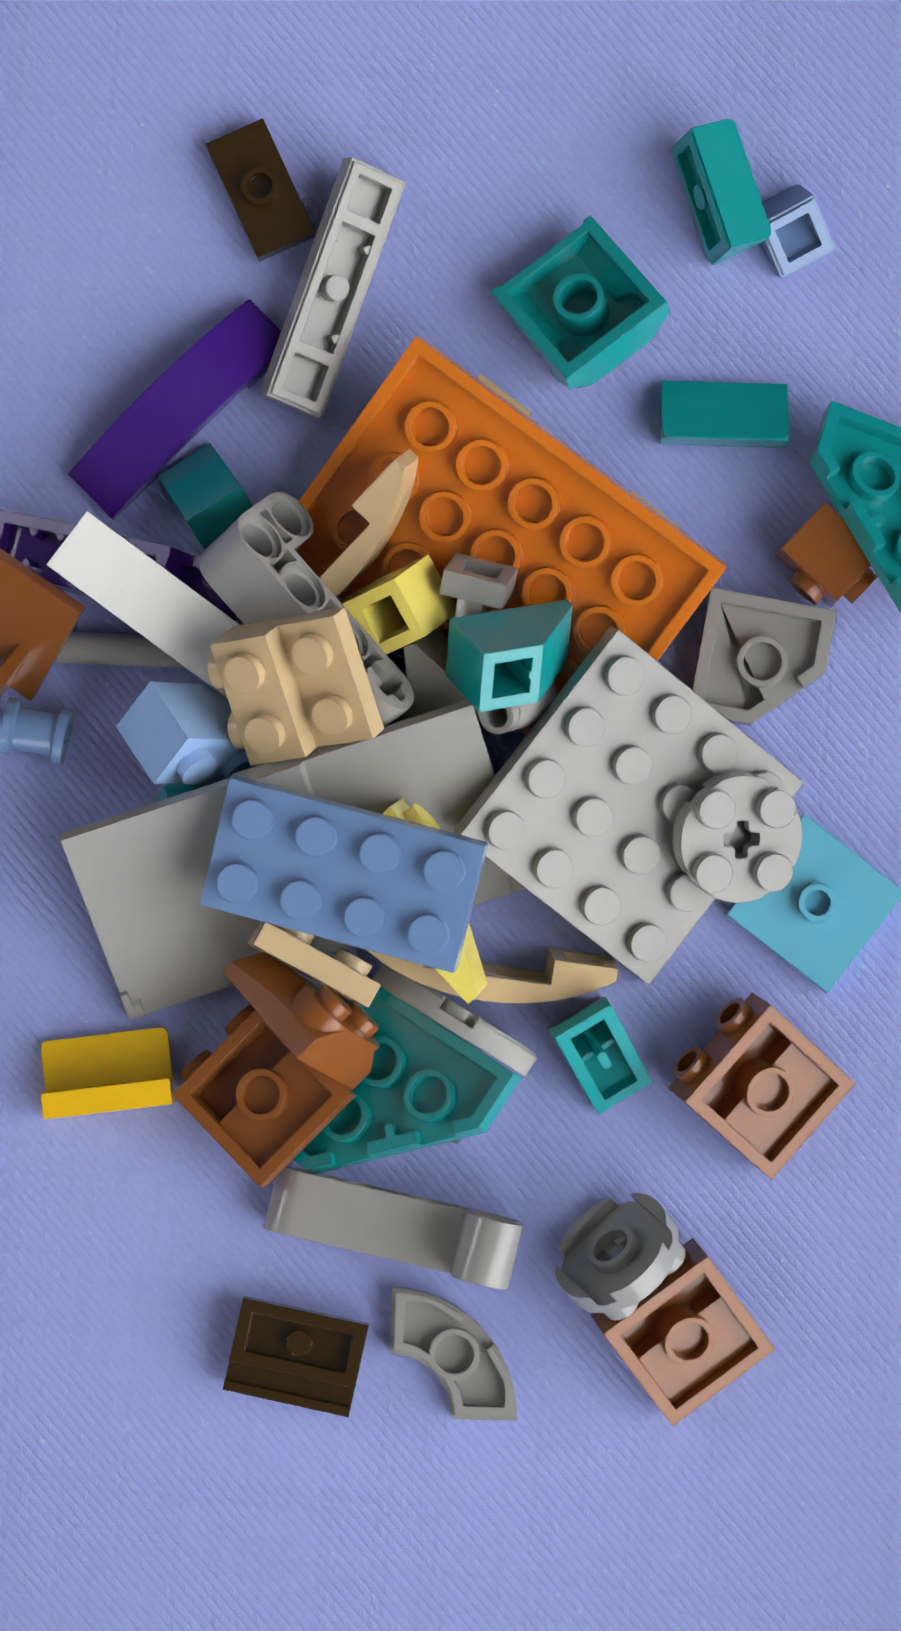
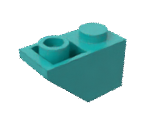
(508, 653)

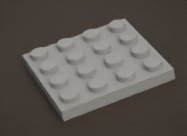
(595, 799)

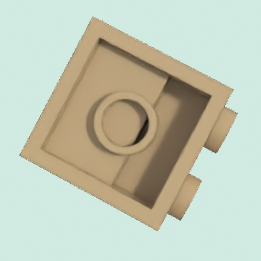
(294, 686)

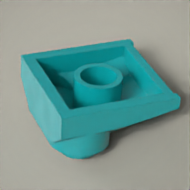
(583, 306)

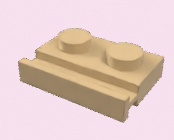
(342, 973)

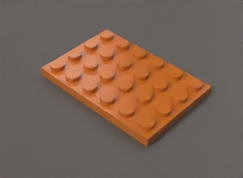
(511, 496)

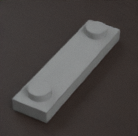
(332, 288)

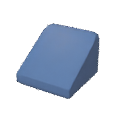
(796, 231)

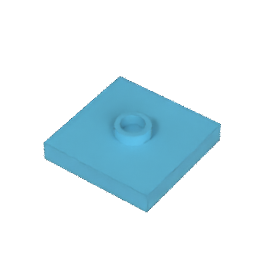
(823, 911)

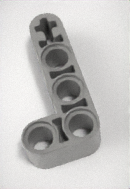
(265, 579)
(395, 1226)

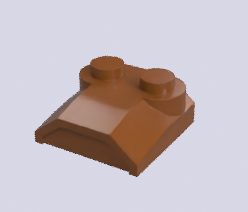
(308, 1018)

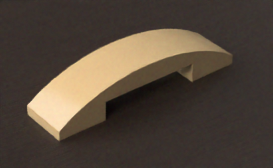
(382, 507)
(565, 976)

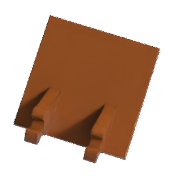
(33, 626)

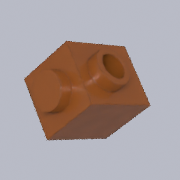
(826, 560)

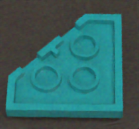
(861, 472)
(419, 1092)

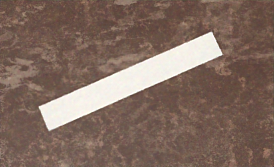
(141, 594)

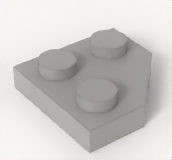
(758, 652)

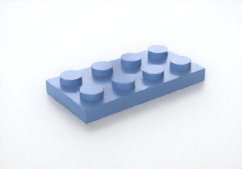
(344, 873)

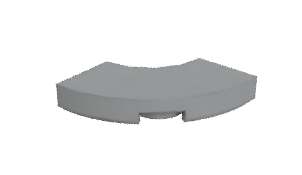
(457, 1019)
(456, 1351)

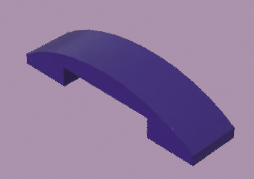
(176, 408)

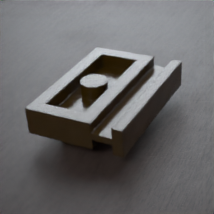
(296, 1356)

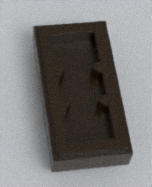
(260, 190)

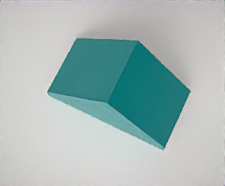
(205, 494)
(600, 1054)

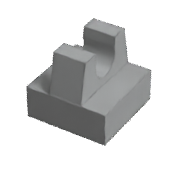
(477, 584)

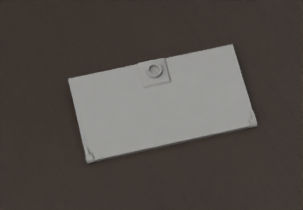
(150, 865)

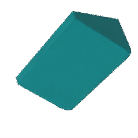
(721, 190)
(724, 414)

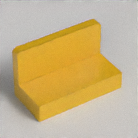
(107, 1073)

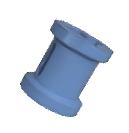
(35, 731)

